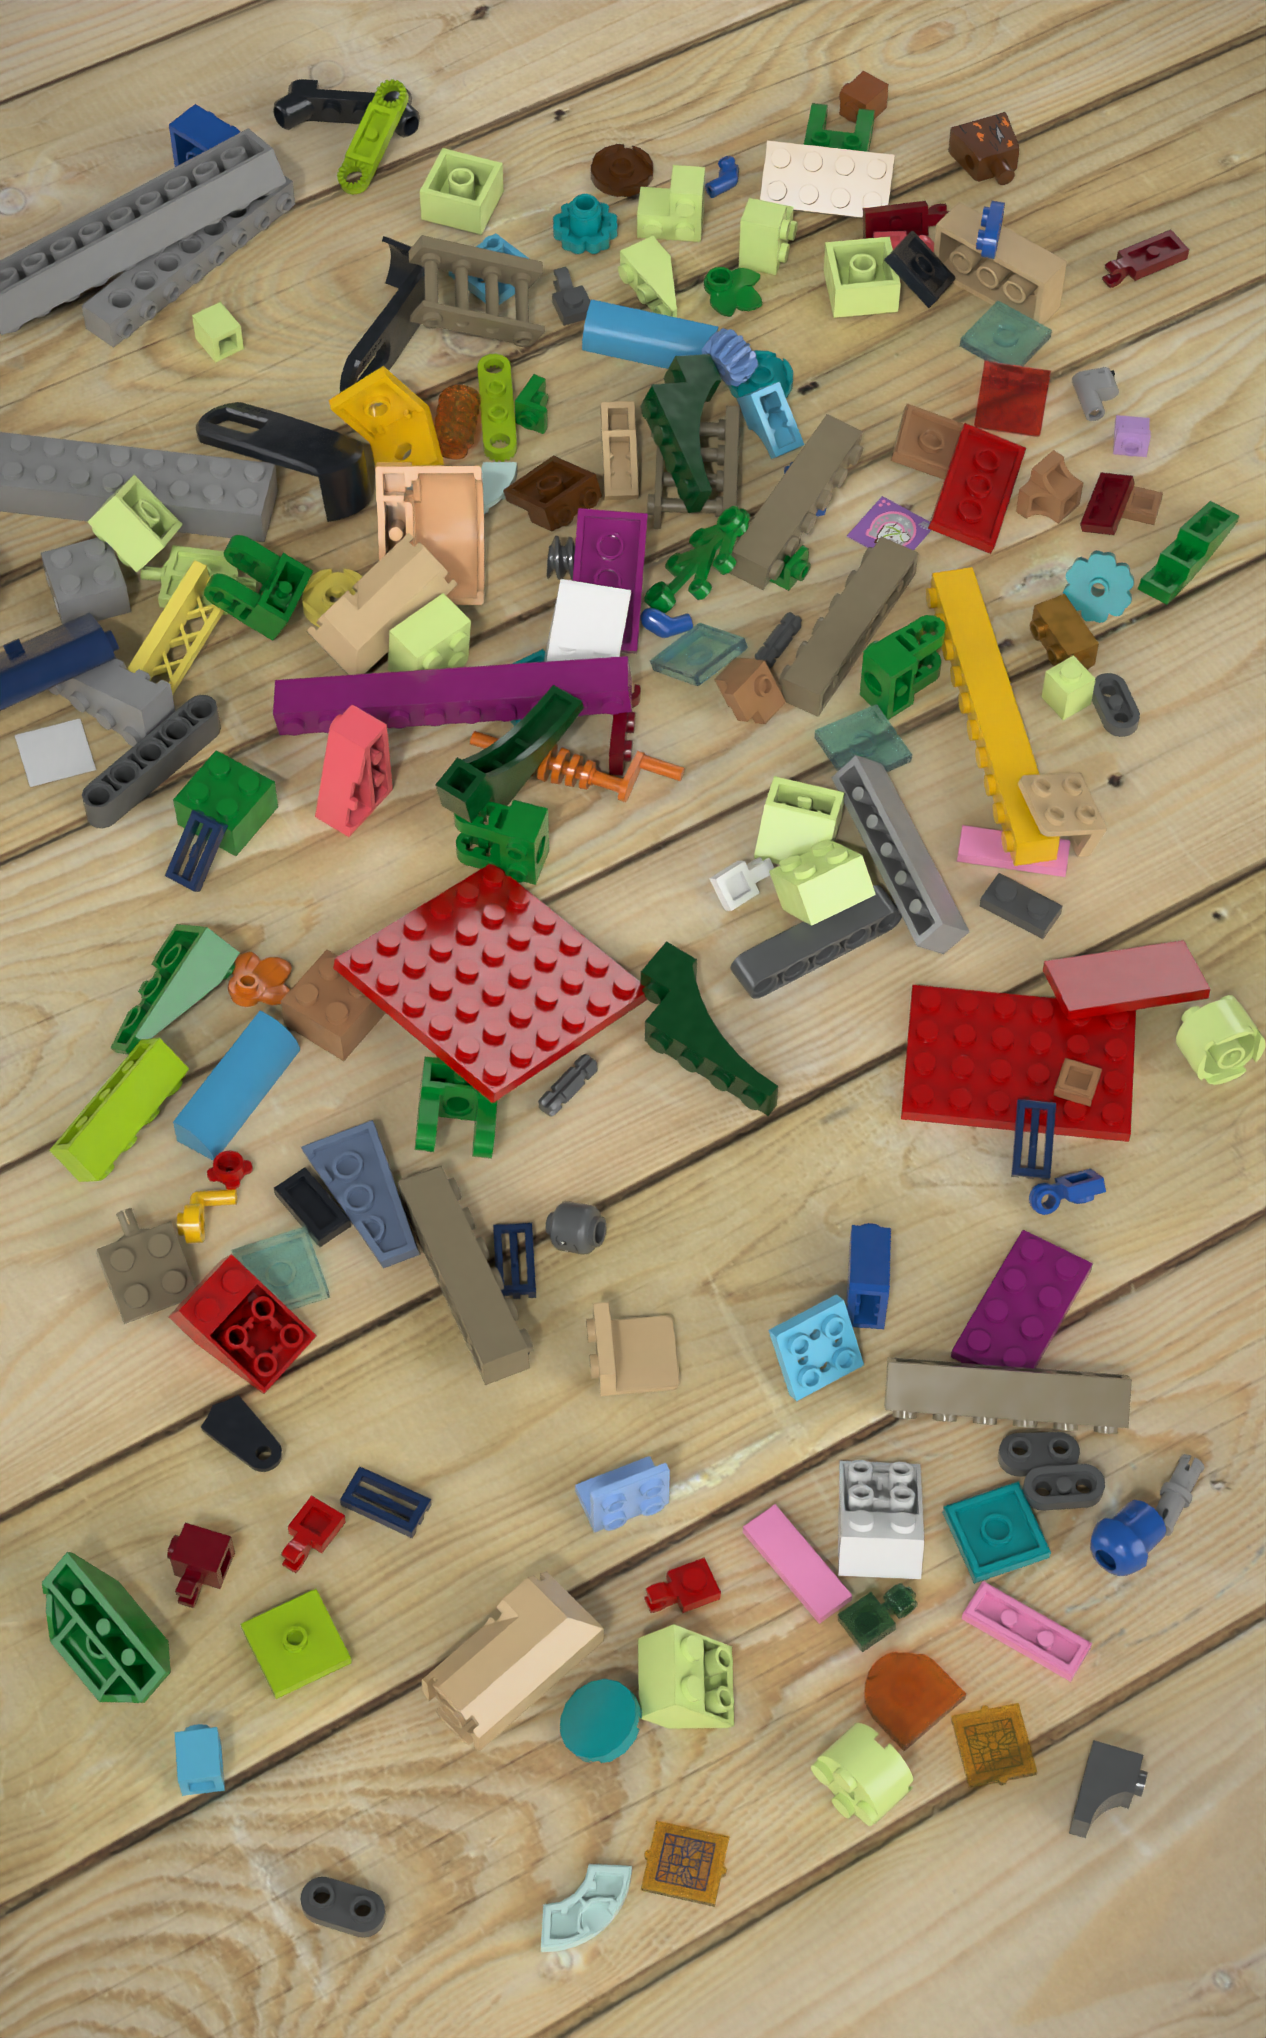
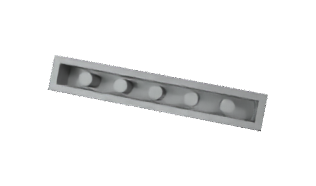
(900, 855)

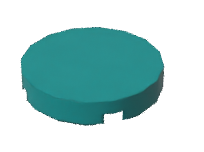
(769, 371)
(600, 1721)

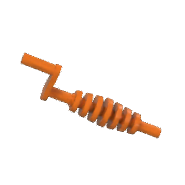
(588, 773)

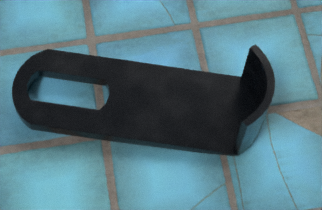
(392, 327)
(297, 446)

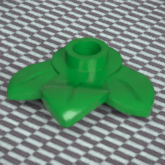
(732, 290)

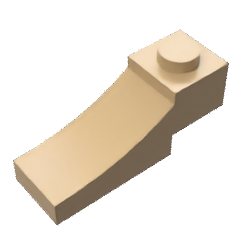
(619, 450)

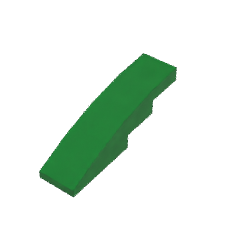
(1188, 553)

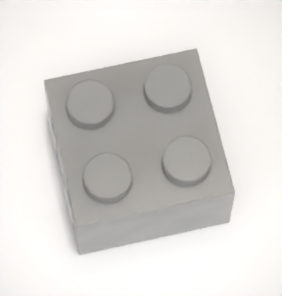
(86, 580)

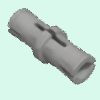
(1177, 1492)

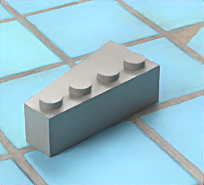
(120, 699)

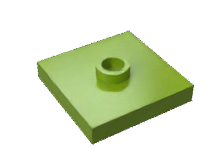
(296, 1643)

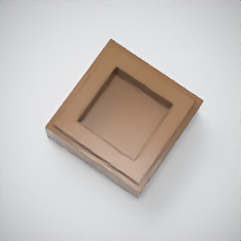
(1143, 505)
(1077, 1082)

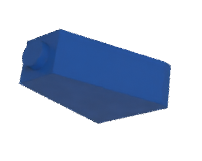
(868, 1275)

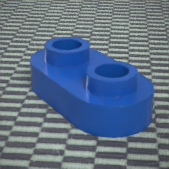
(992, 220)

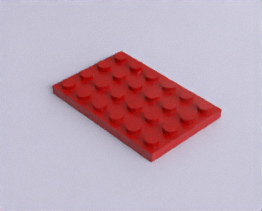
(985, 1050)

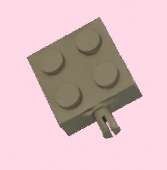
(145, 1269)

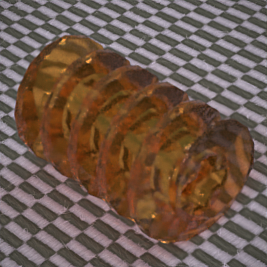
(457, 420)

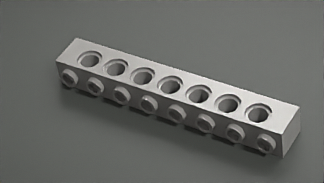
(162, 278)

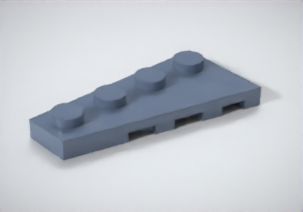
(364, 1187)

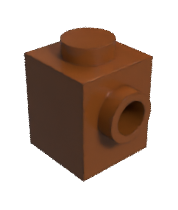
(863, 93)

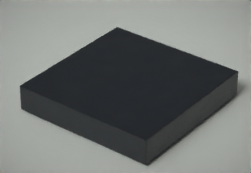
(920, 269)

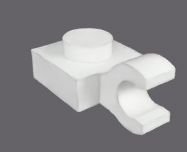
(737, 882)

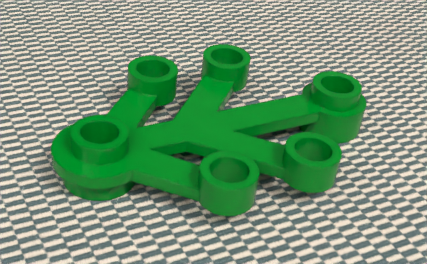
(706, 542)

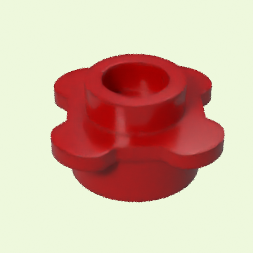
(231, 1162)

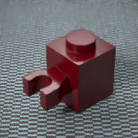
(199, 1559)

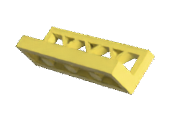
(172, 622)

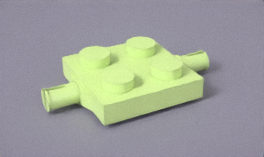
(178, 565)

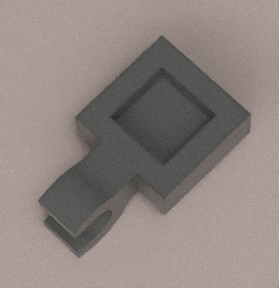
(569, 302)

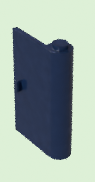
(53, 658)

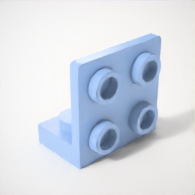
(624, 1494)

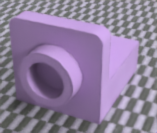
(1131, 436)

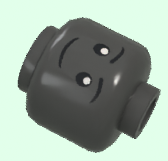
(576, 1227)

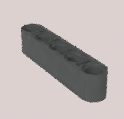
(151, 761)
(810, 947)

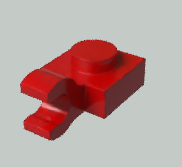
(311, 1528)
(687, 1585)

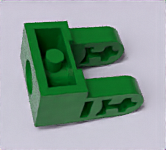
(818, 136)
(281, 580)
(894, 661)
(514, 834)
(450, 1096)

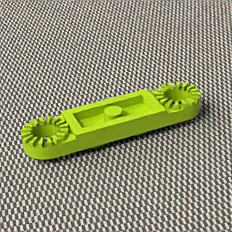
(372, 137)
(497, 407)

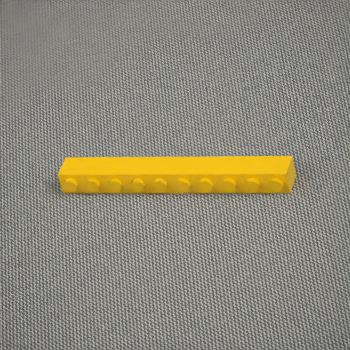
(991, 711)

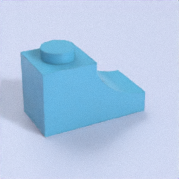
(771, 419)

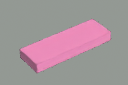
(985, 848)
(797, 1564)
(1026, 1631)

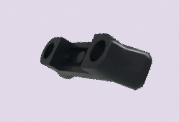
(310, 103)

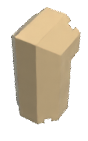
(396, 587)
(512, 1660)

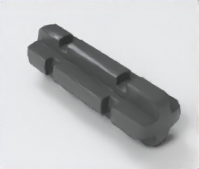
(779, 639)
(567, 1085)

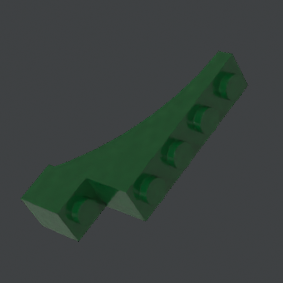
(674, 419)
(508, 763)
(688, 1034)

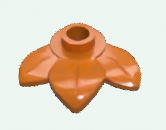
(259, 980)

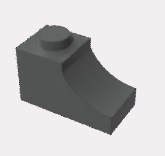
(1108, 1782)

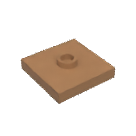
(925, 441)

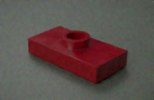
(1107, 503)

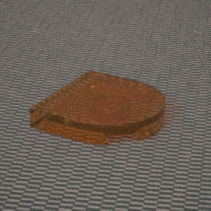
(909, 1695)

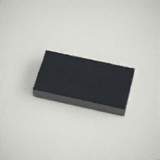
(312, 1207)

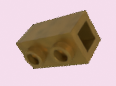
(1063, 632)

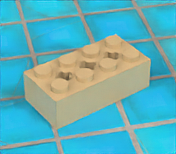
(1019, 276)

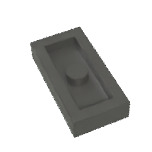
(1021, 906)

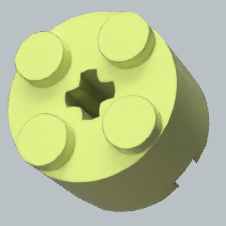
(1219, 1040)
(863, 1774)

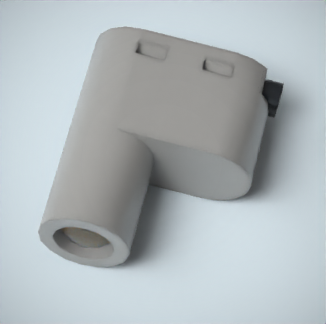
(1093, 388)

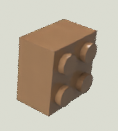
(329, 1009)

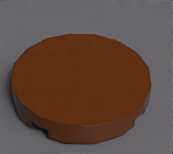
(621, 170)

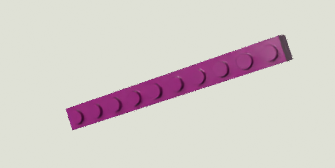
(451, 694)

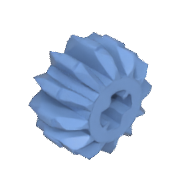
(731, 356)

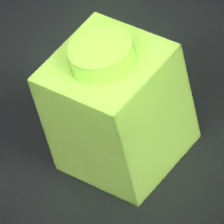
(217, 332)
(1068, 687)

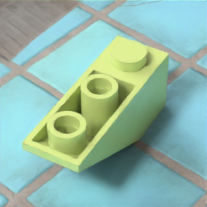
(649, 272)

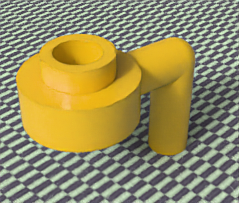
(192, 1221)

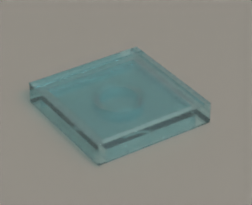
(1005, 336)
(698, 654)
(865, 735)
(286, 1268)

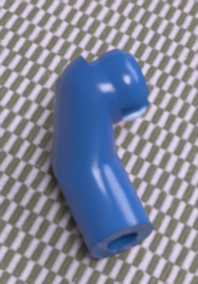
(727, 177)
(663, 625)

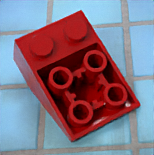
(233, 1332)

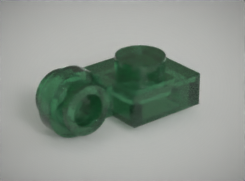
(870, 1621)

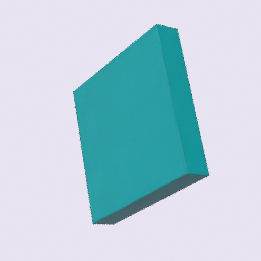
(996, 1532)

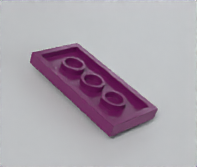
(613, 555)
(1023, 1305)

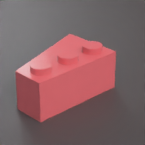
(354, 770)

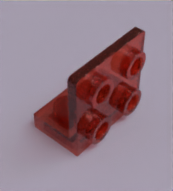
(1012, 399)

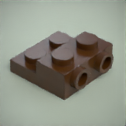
(554, 492)

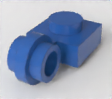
(1074, 1187)

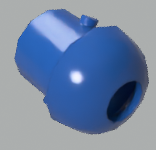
(1125, 1540)

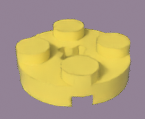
(322, 587)

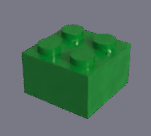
(231, 796)

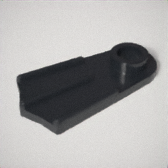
(242, 1434)

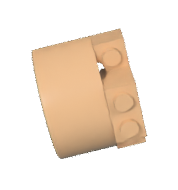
(439, 513)

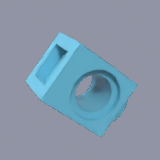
(199, 1760)

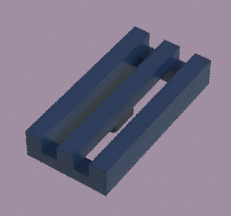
(208, 855)
(1030, 1172)
(516, 1288)
(376, 1514)

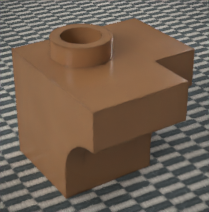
(1050, 490)
(750, 690)

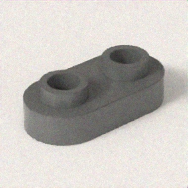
(1117, 707)
(1038, 1451)
(1062, 1484)
(340, 1909)

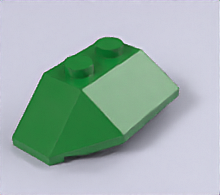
(103, 1633)

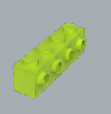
(120, 1110)

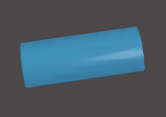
(641, 334)
(236, 1086)

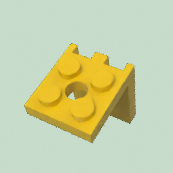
(393, 427)

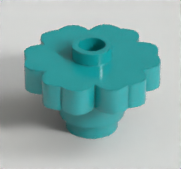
(585, 225)
(1095, 602)

